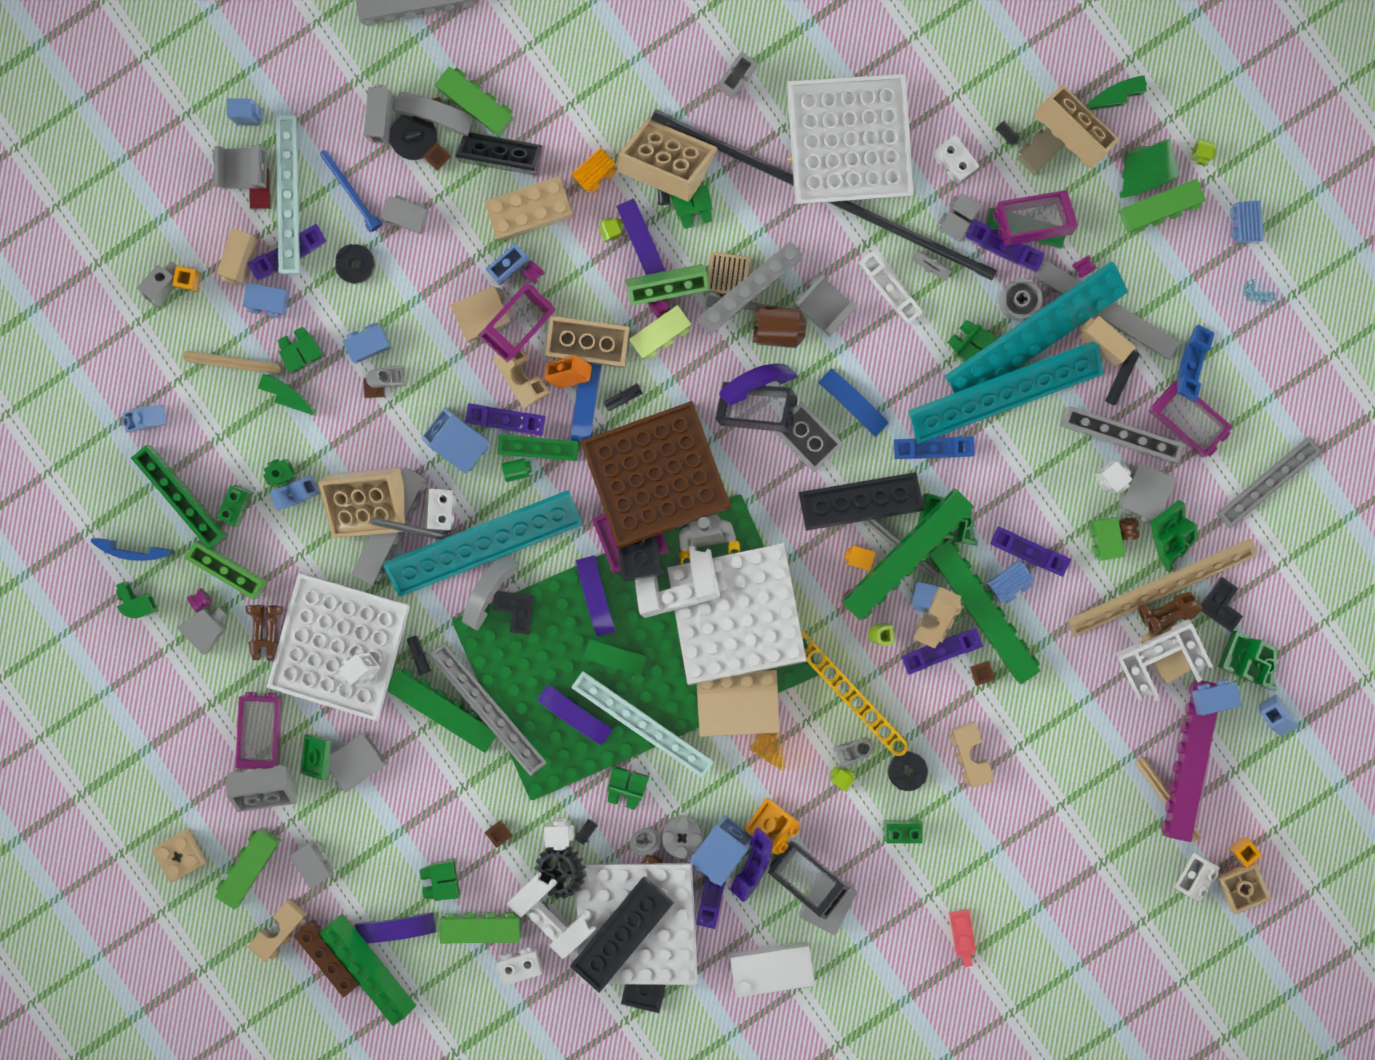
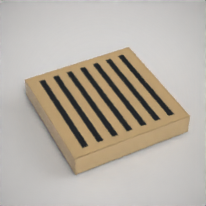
(726, 271)

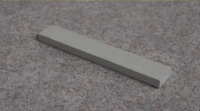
(1268, 482)

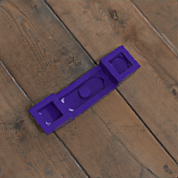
(989, 240)
(269, 264)
(737, 389)
(505, 419)
(1030, 551)
(595, 596)
(950, 647)
(574, 715)
(755, 866)
(710, 904)
(397, 928)

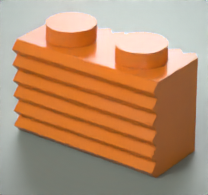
(567, 371)

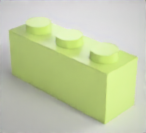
(661, 333)

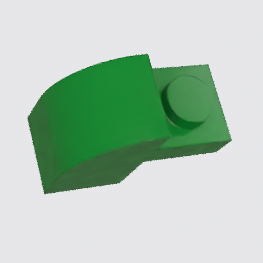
(132, 606)

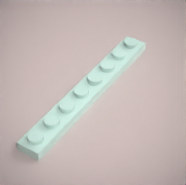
(287, 195)
(642, 724)

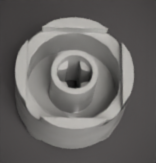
(1029, 292)
(682, 848)

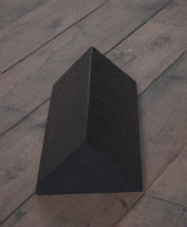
(499, 153)

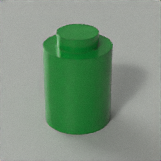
(516, 469)

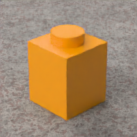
(186, 278)
(859, 557)
(1245, 851)

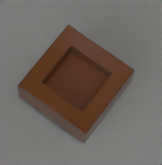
(436, 156)
(370, 392)
(982, 673)
(498, 833)

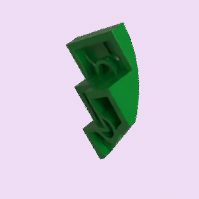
(1148, 168)
(964, 532)
(1173, 534)
(1250, 660)

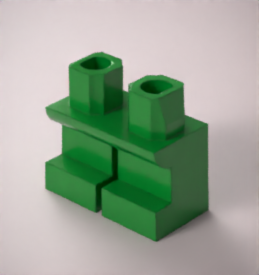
(702, 207)
(974, 342)
(300, 353)
(233, 505)
(635, 788)
(902, 832)
(443, 880)

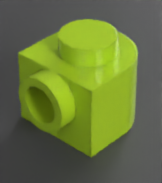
(1203, 152)
(611, 229)
(882, 634)
(842, 778)

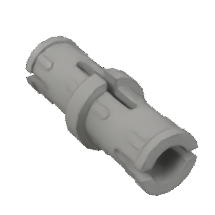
(919, 258)

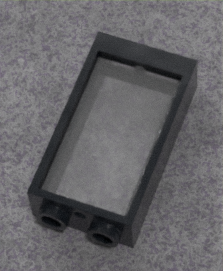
(764, 409)
(808, 880)

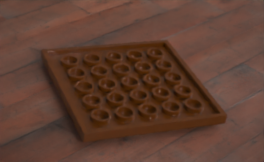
(655, 474)

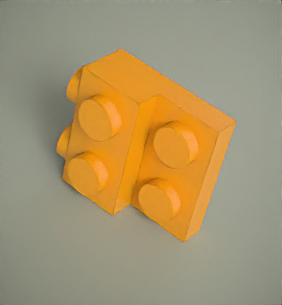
(775, 823)

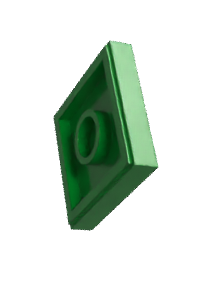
(315, 757)

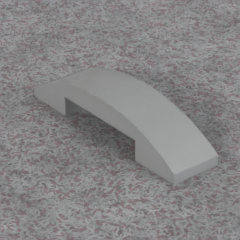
(434, 112)
(486, 589)

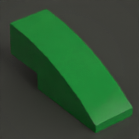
(1117, 94)
(285, 394)
(615, 656)

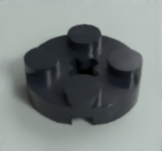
(366, 265)
(917, 777)

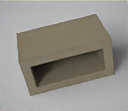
(1040, 151)

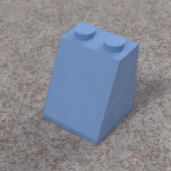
(455, 440)
(721, 850)

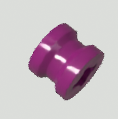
(1084, 266)
(532, 272)
(658, 307)
(199, 600)

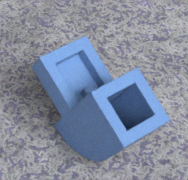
(294, 493)

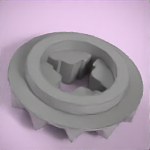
(639, 838)

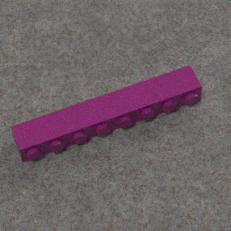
(1189, 771)

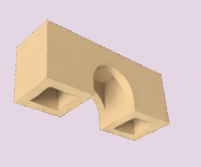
(526, 390)
(943, 606)
(975, 772)
(266, 944)

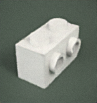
(958, 158)
(1114, 477)
(435, 509)
(359, 669)
(559, 833)
(1197, 877)
(520, 967)

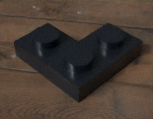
(1216, 605)
(520, 606)

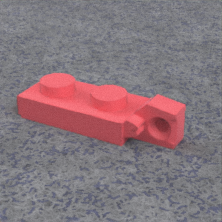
(963, 935)

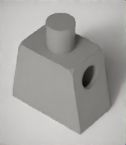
(155, 289)
(204, 629)

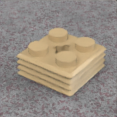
(180, 843)
(1255, 893)

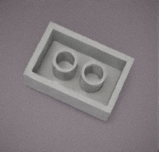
(810, 438)
(261, 788)

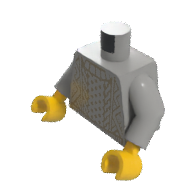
(707, 532)

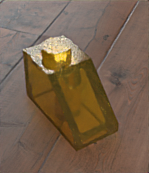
(769, 748)

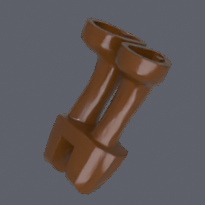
(1185, 609)
(255, 646)

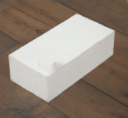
(772, 969)

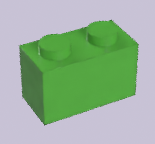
(1106, 538)

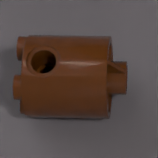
(779, 326)

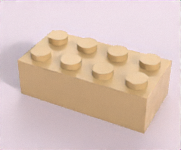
(1076, 126)
(529, 209)
(589, 340)

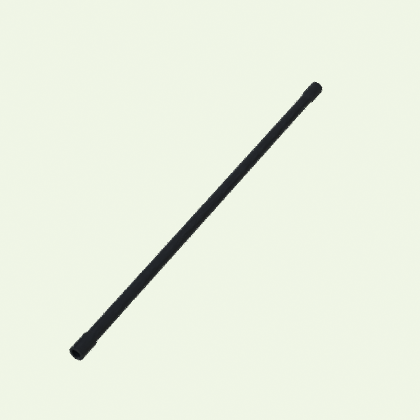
(979, 268)

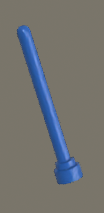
(371, 221)

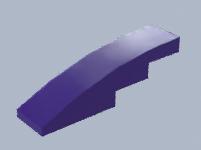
(640, 237)

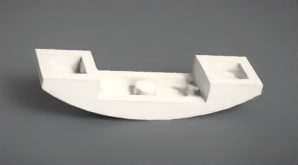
(889, 287)

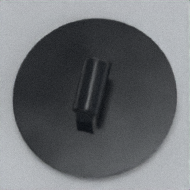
(412, 137)

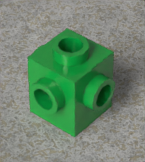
(284, 468)

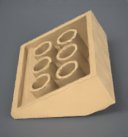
(666, 159)
(359, 496)
(739, 705)

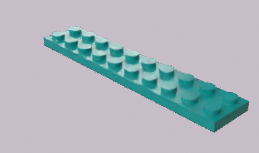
(1041, 329)
(1006, 392)
(483, 543)

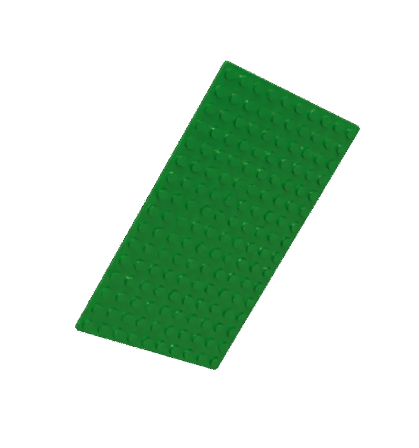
(520, 666)

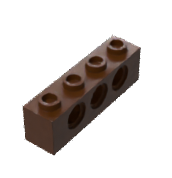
(325, 958)

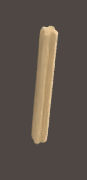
(231, 362)
(1158, 786)

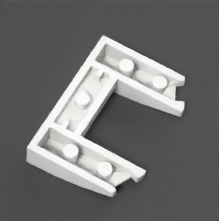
(702, 589)
(1180, 637)
(563, 938)

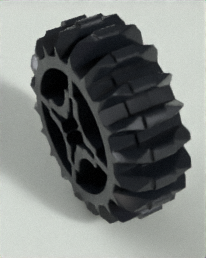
(561, 865)

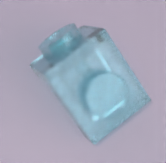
(1259, 297)

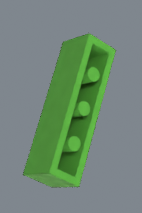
(474, 101)
(1162, 205)
(667, 284)
(226, 570)
(248, 867)
(480, 928)

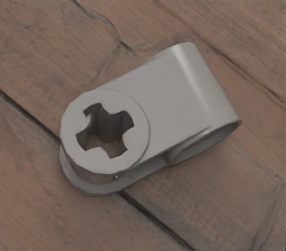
(389, 377)
(852, 752)

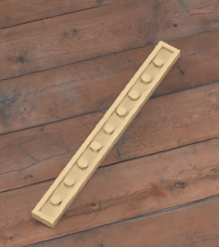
(1162, 587)

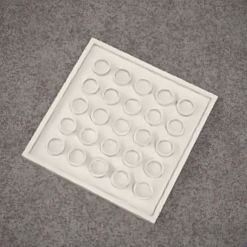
(850, 138)
(751, 622)
(325, 628)
(670, 948)

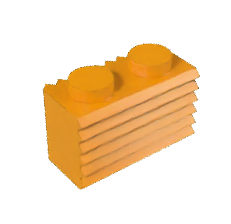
(594, 171)

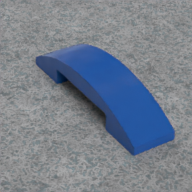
(1192, 362)
(853, 402)
(585, 406)
(934, 448)
(109, 547)

